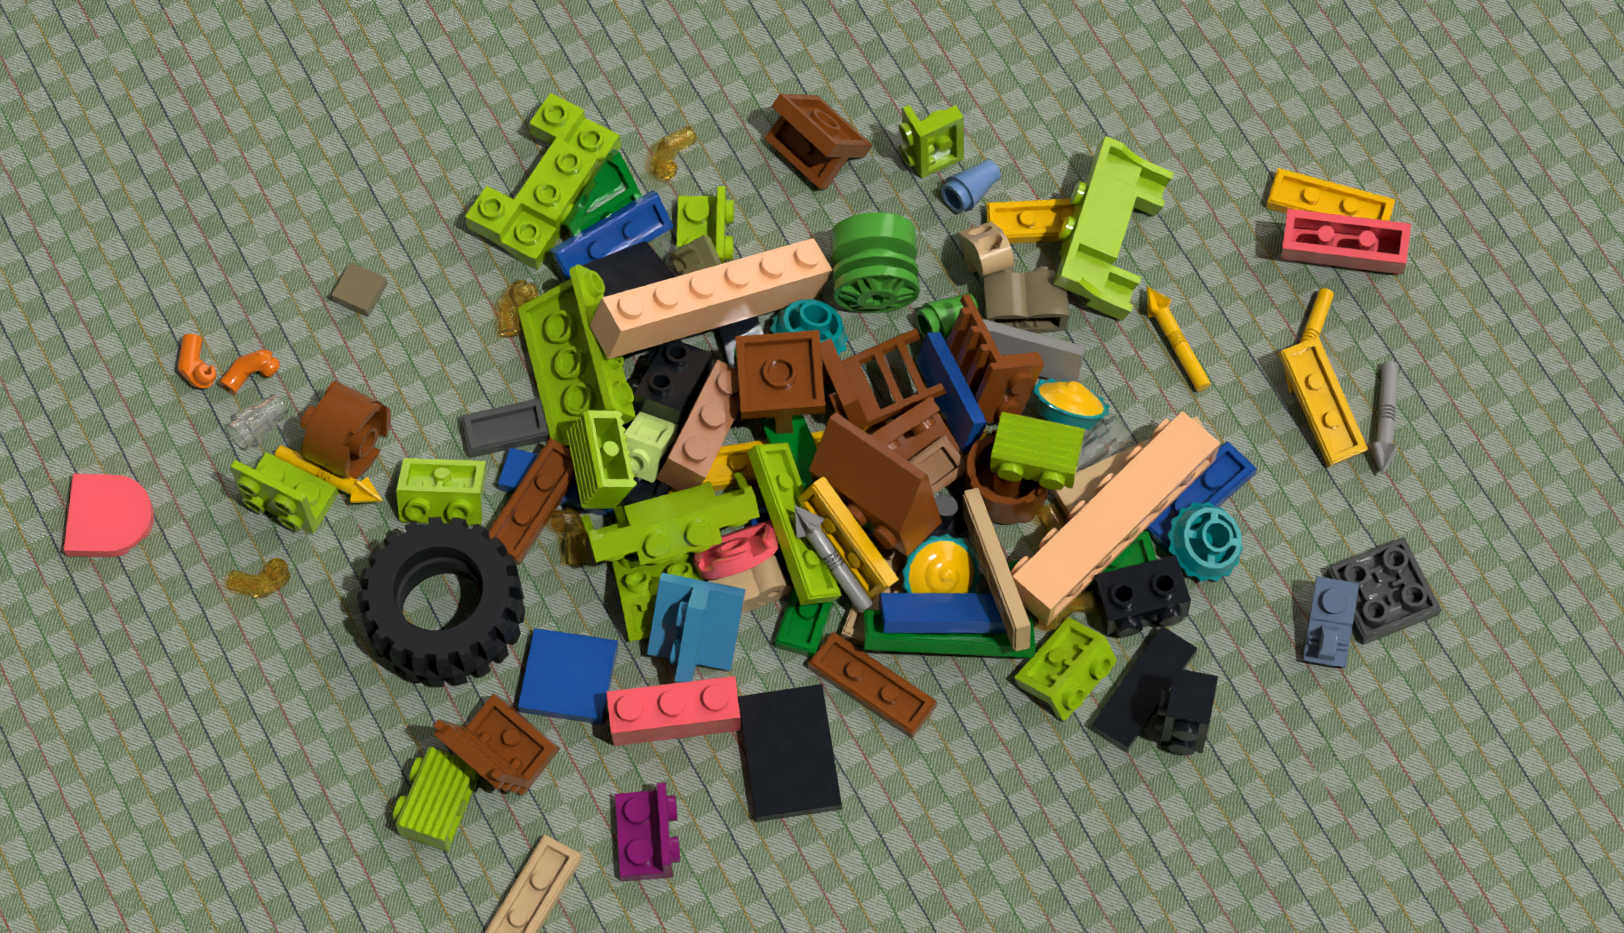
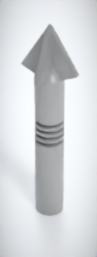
(1384, 448)
(808, 526)

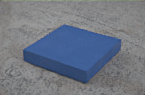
(568, 676)

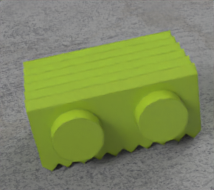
(1036, 451)
(601, 459)
(436, 799)

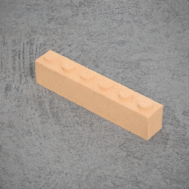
(709, 298)
(1113, 517)

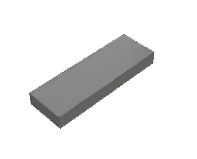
(1060, 358)

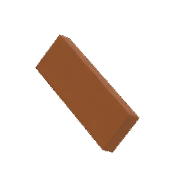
(535, 500)
(872, 685)

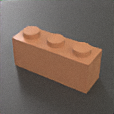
(703, 430)

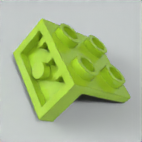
(285, 491)
(639, 588)

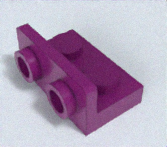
(644, 834)

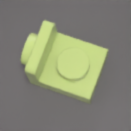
(648, 443)

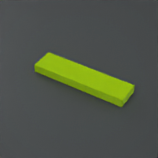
(780, 489)

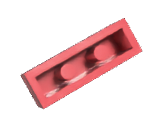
(1346, 241)
(674, 711)

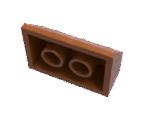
(876, 485)

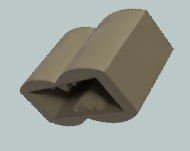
(1026, 300)

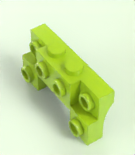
(536, 216)
(1099, 223)
(672, 523)

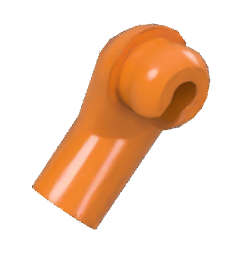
(190, 364)
(245, 366)

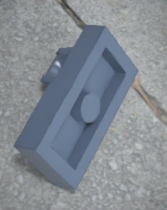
(1330, 621)

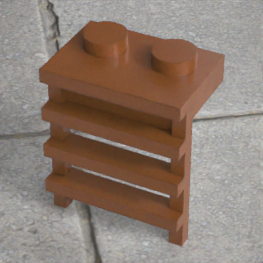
(995, 380)
(853, 392)
(500, 746)

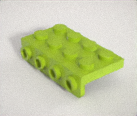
(567, 357)

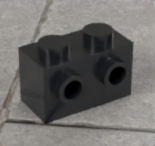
(671, 381)
(1141, 596)
(1186, 711)

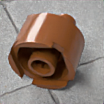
(344, 430)
(1005, 500)

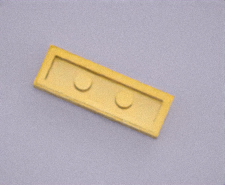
(1312, 194)
(1031, 219)
(1322, 401)
(848, 538)

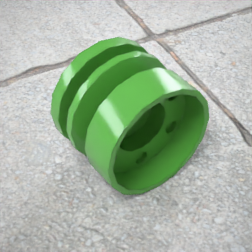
(874, 262)

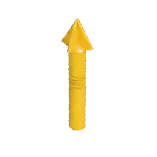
(1159, 308)
(1316, 319)
(360, 491)

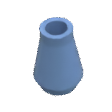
(967, 187)

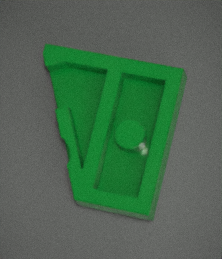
(605, 194)

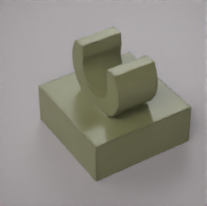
(695, 256)

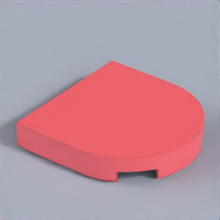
(106, 515)
(738, 552)

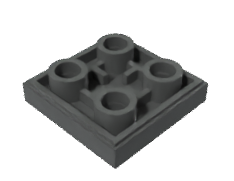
(1390, 590)

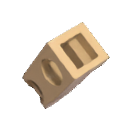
(986, 249)
(762, 583)

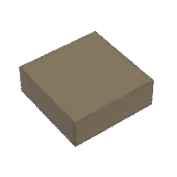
(359, 289)

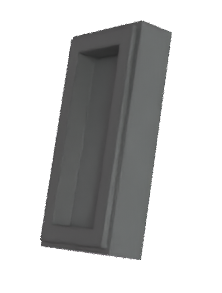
(505, 427)

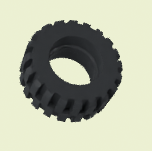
(431, 552)

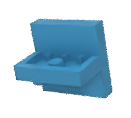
(695, 624)

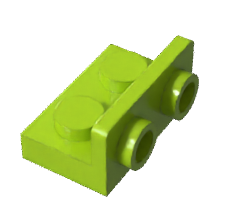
(933, 141)
(707, 217)
(441, 489)
(1067, 667)

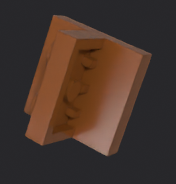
(814, 137)
(780, 376)

